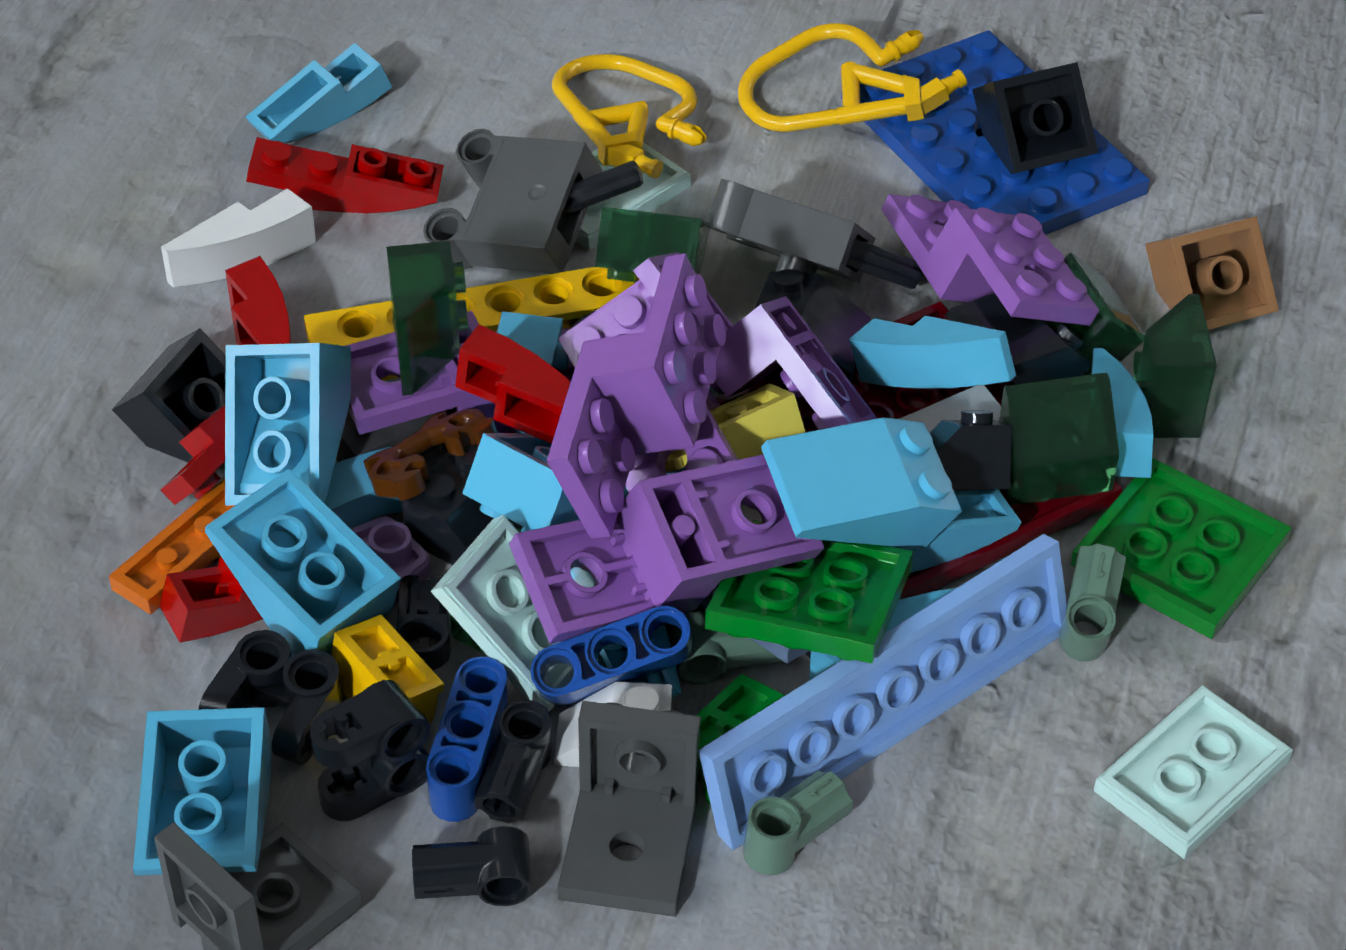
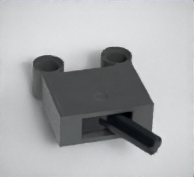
(526, 202)
(805, 237)

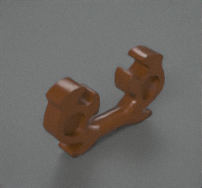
(401, 469)

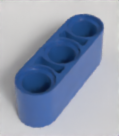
(583, 654)
(466, 738)

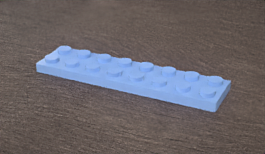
(915, 677)

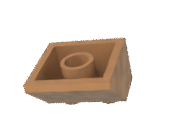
(1221, 265)

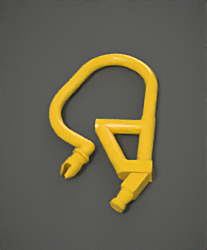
(915, 104)
(628, 146)

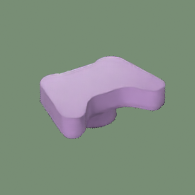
(395, 547)

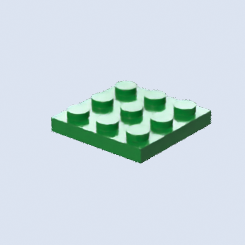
(1187, 547)
(818, 604)

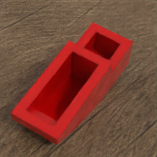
(257, 305)
(519, 382)
(206, 603)

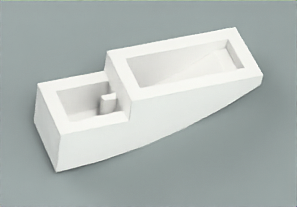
(238, 235)

